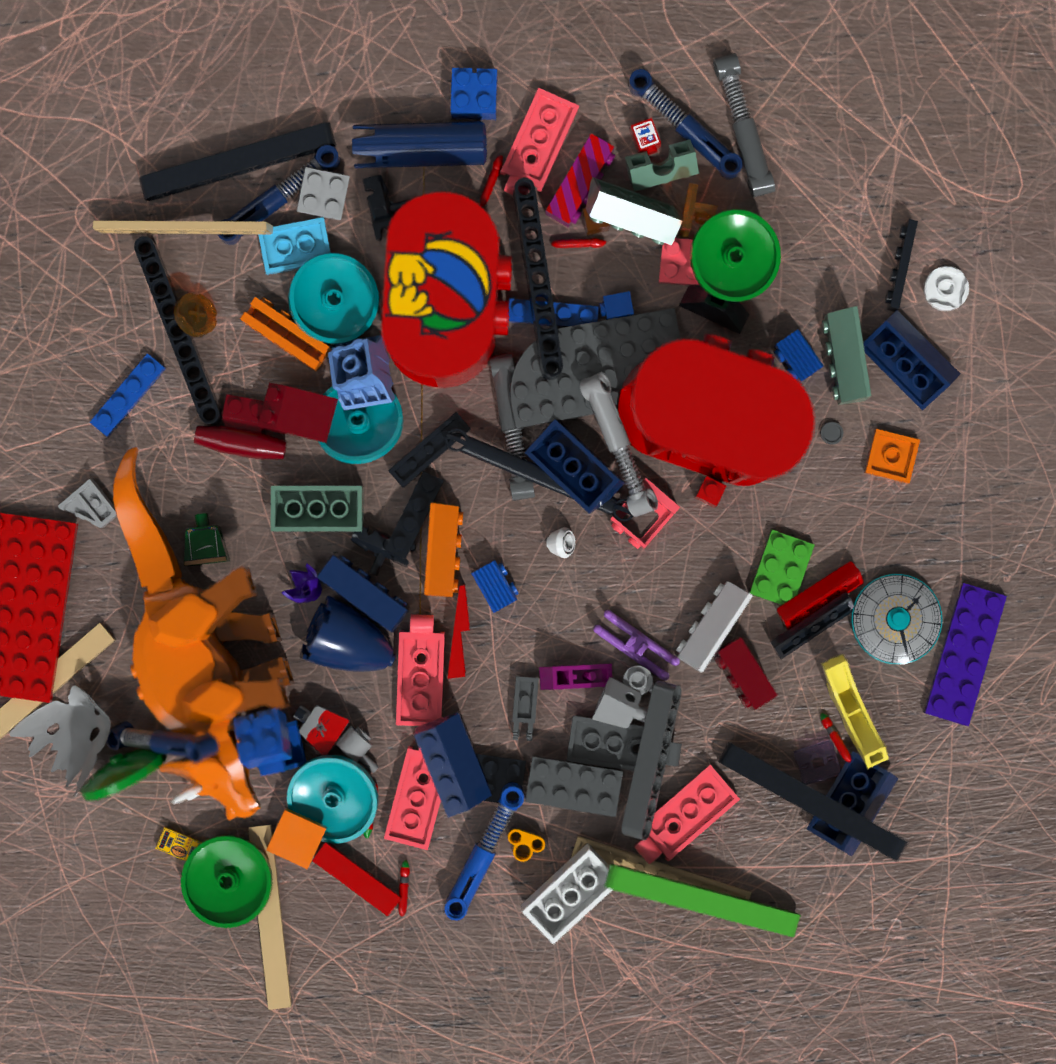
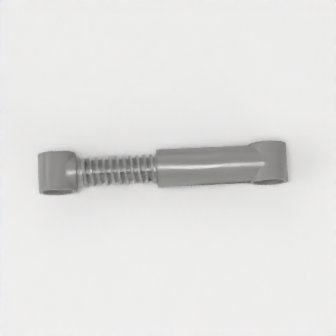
(597, 391)

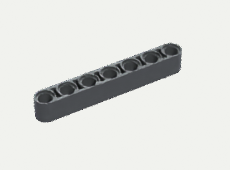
(651, 760)

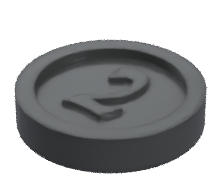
(831, 433)

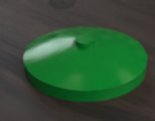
(735, 255)
(121, 773)
(226, 881)

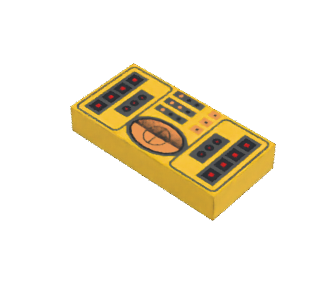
(176, 843)

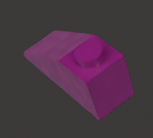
(574, 676)

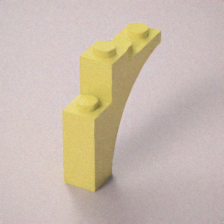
(853, 712)

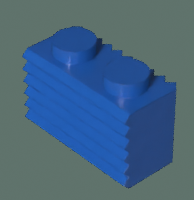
(797, 356)
(495, 586)

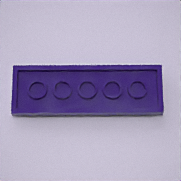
(965, 654)

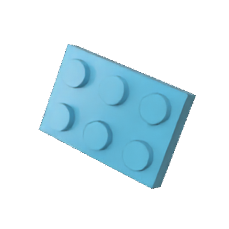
(294, 245)

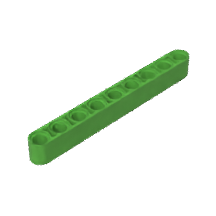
(702, 900)

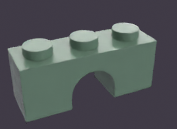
(678, 165)

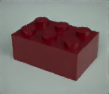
(745, 674)

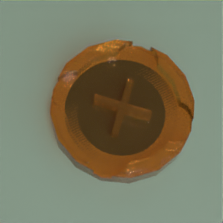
(195, 314)

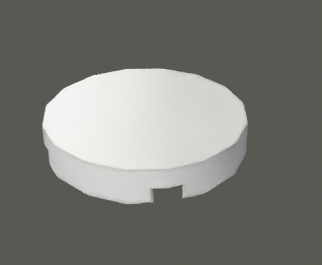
(946, 288)

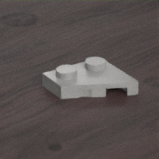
(90, 504)

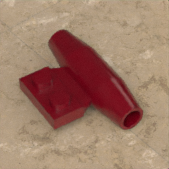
(241, 432)

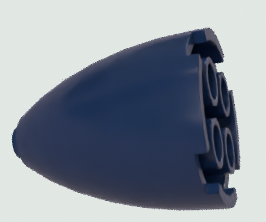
(345, 640)

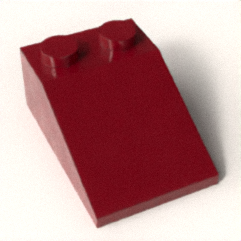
(297, 412)

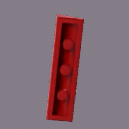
(818, 595)

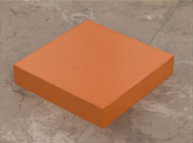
(892, 456)
(296, 838)

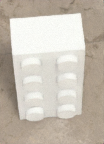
(568, 894)

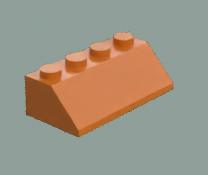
(442, 550)

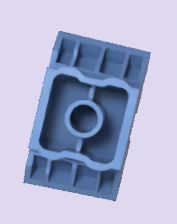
(361, 373)

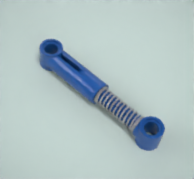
(483, 853)

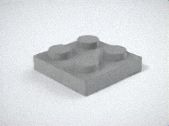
(322, 193)

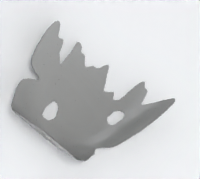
(73, 737)

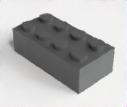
(574, 786)

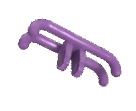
(636, 645)

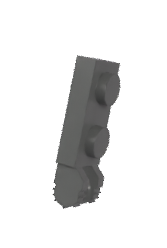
(525, 704)

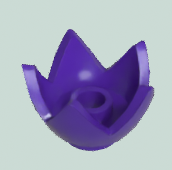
(306, 584)

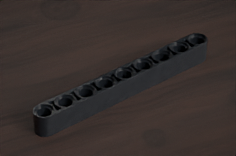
(236, 162)
(539, 267)
(170, 324)
(813, 802)

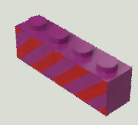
(575, 186)

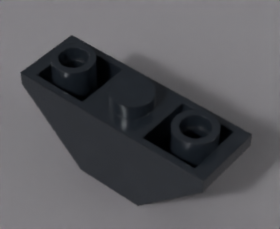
(725, 313)

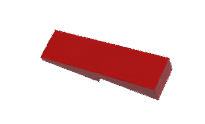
(462, 623)
(356, 878)

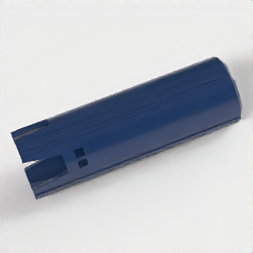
(423, 144)

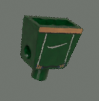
(204, 543)

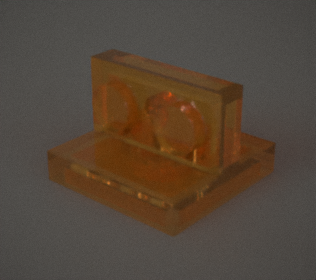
(694, 211)

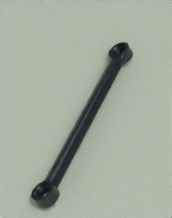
(521, 468)

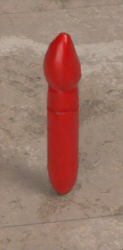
(492, 178)
(578, 243)

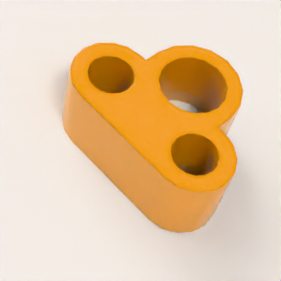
(526, 838)

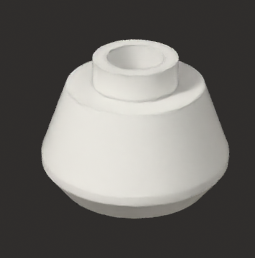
(561, 542)

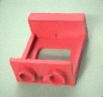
(665, 511)

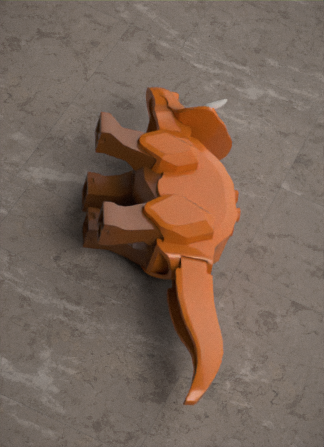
(181, 655)

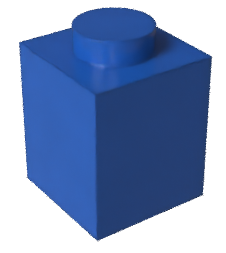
(616, 305)

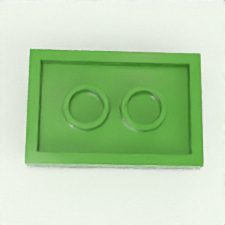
(781, 568)

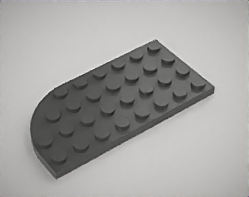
(586, 349)

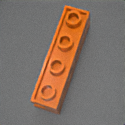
(284, 333)

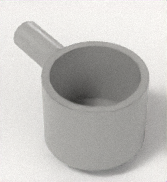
(639, 679)
(355, 745)

